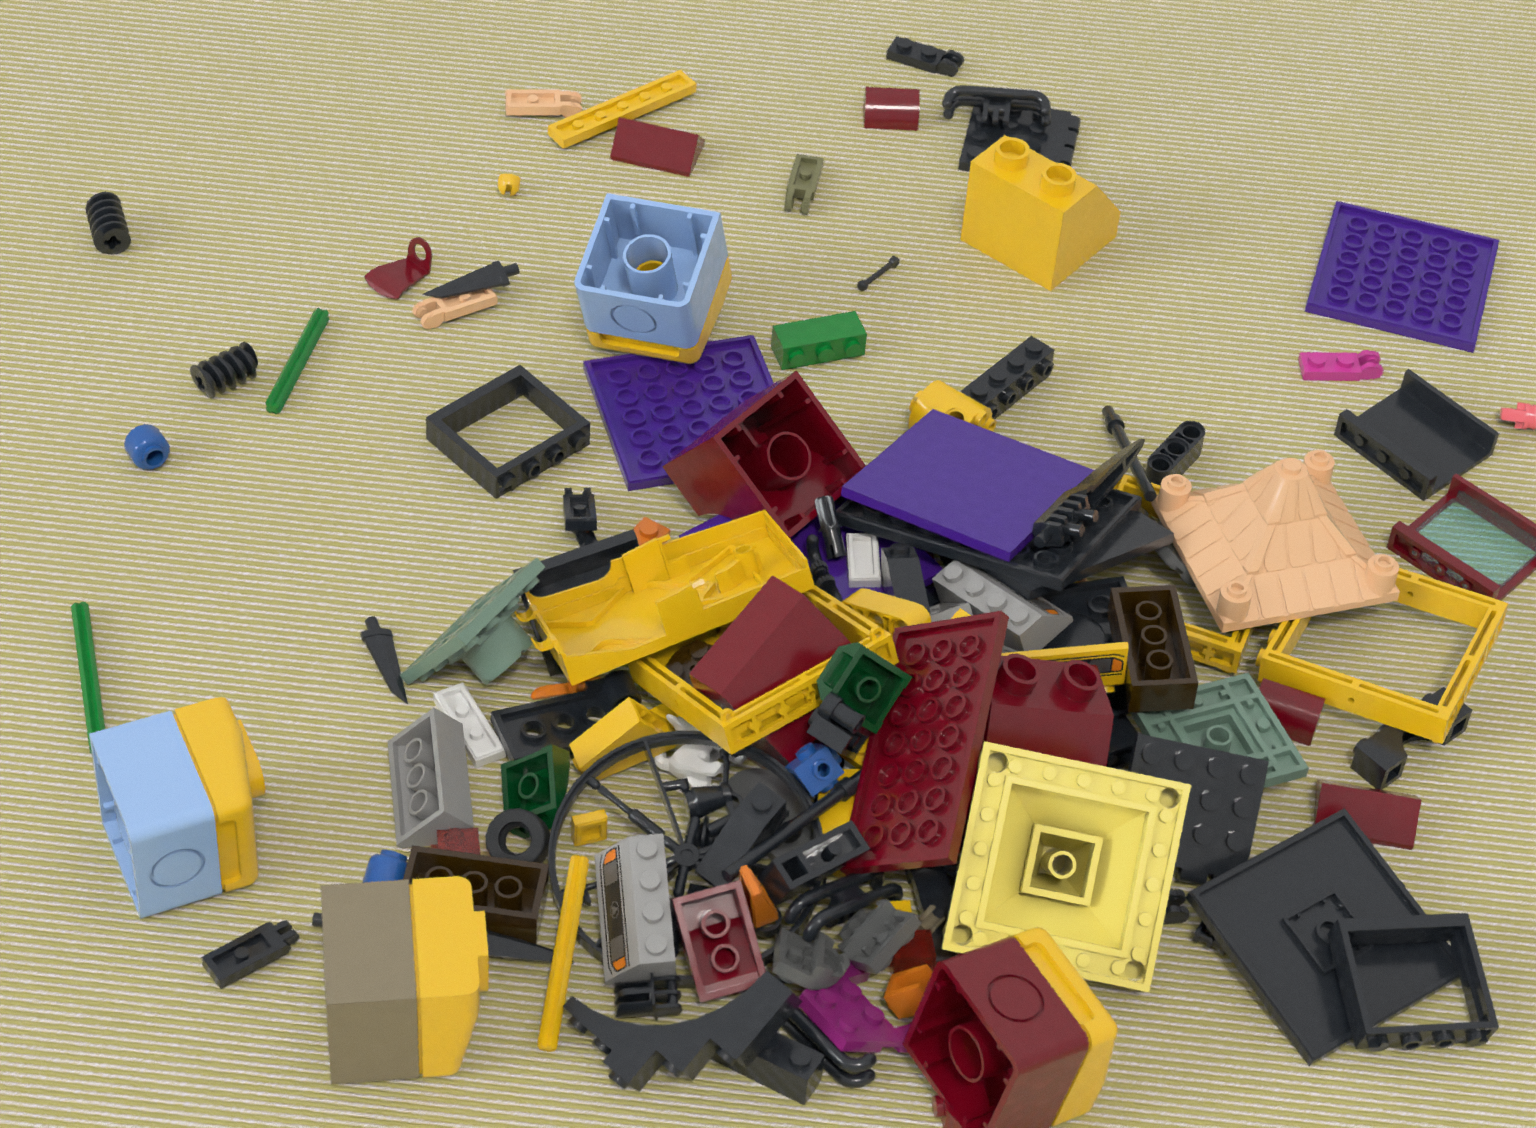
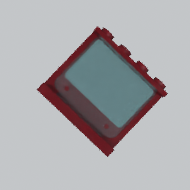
(1469, 541)

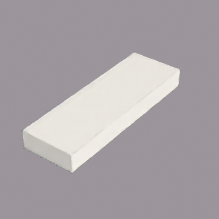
(480, 739)

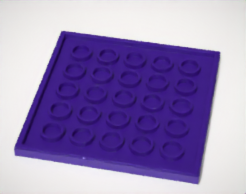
(1403, 276)
(663, 405)

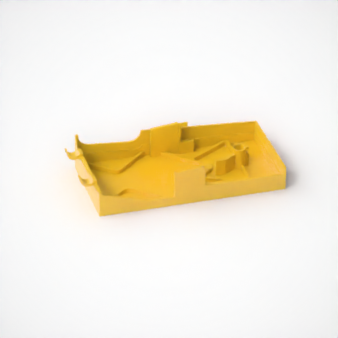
(664, 595)

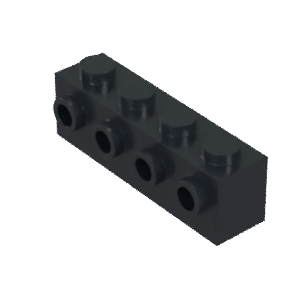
(1012, 376)

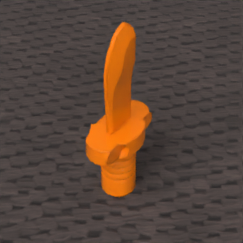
(558, 689)

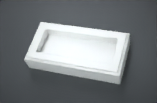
(863, 560)

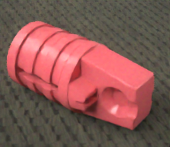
(1523, 416)

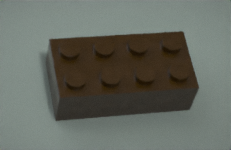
(1159, 654)
(505, 888)

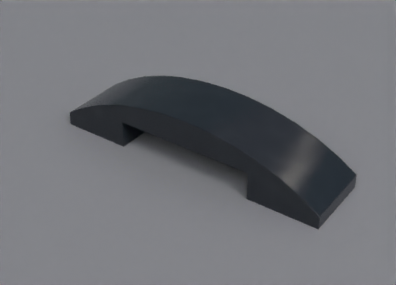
(933, 888)

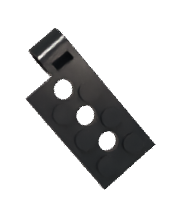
(573, 709)

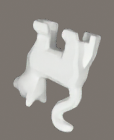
(693, 760)

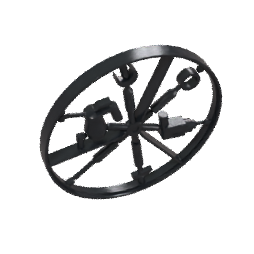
(698, 803)

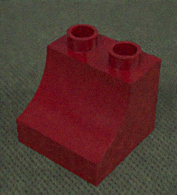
(767, 456)

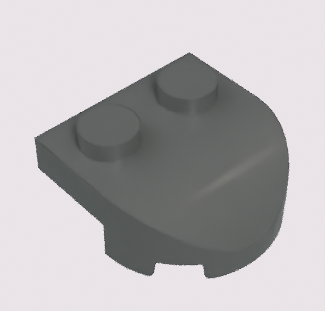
(876, 936)
(808, 964)

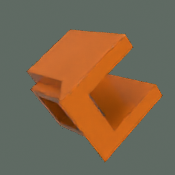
(906, 990)

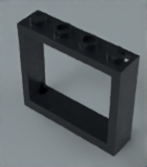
(517, 382)
(1413, 929)

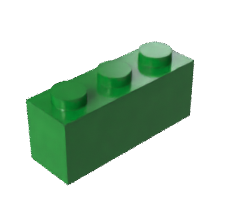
(818, 340)

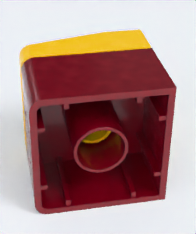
(1020, 1025)

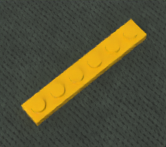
(627, 106)

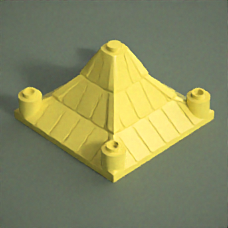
(1071, 854)

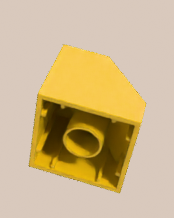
(1034, 213)

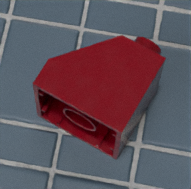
(762, 649)
(1050, 710)

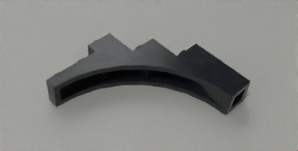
(733, 1032)

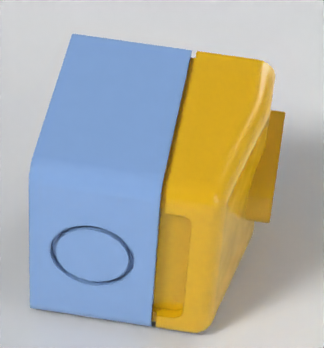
(653, 278)
(179, 803)

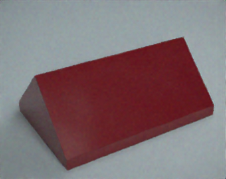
(656, 147)
(1382, 815)

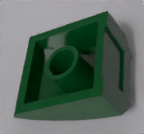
(864, 682)
(536, 784)

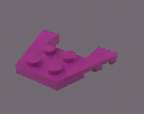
(850, 1017)

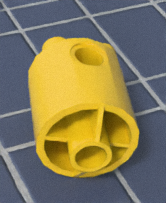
(951, 402)

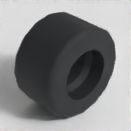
(511, 819)

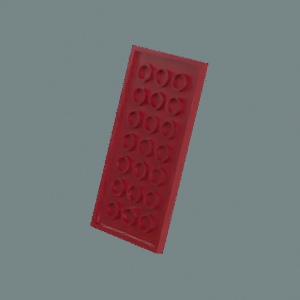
(929, 746)

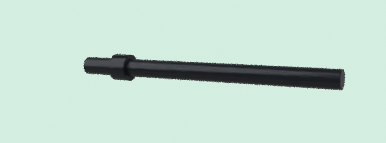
(1116, 427)
(842, 791)

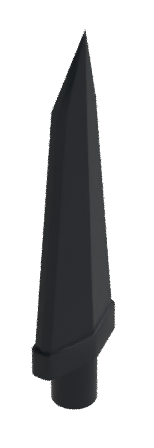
(485, 278)
(382, 649)

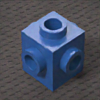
(816, 768)

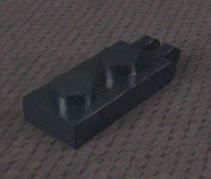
(249, 952)

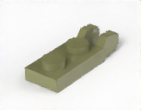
(803, 181)

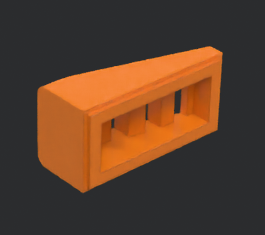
(759, 903)

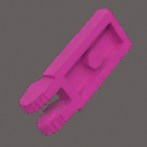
(1340, 366)

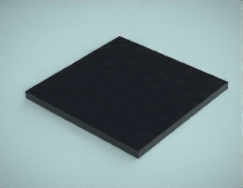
(1276, 922)

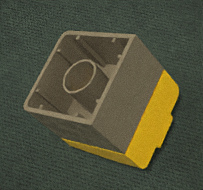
(401, 977)

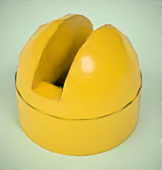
(508, 183)

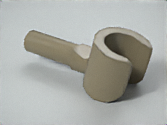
(929, 920)

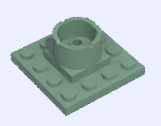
(484, 634)
(1232, 719)

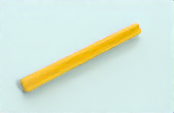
(563, 953)

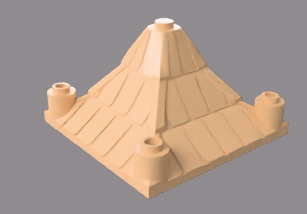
(1274, 545)

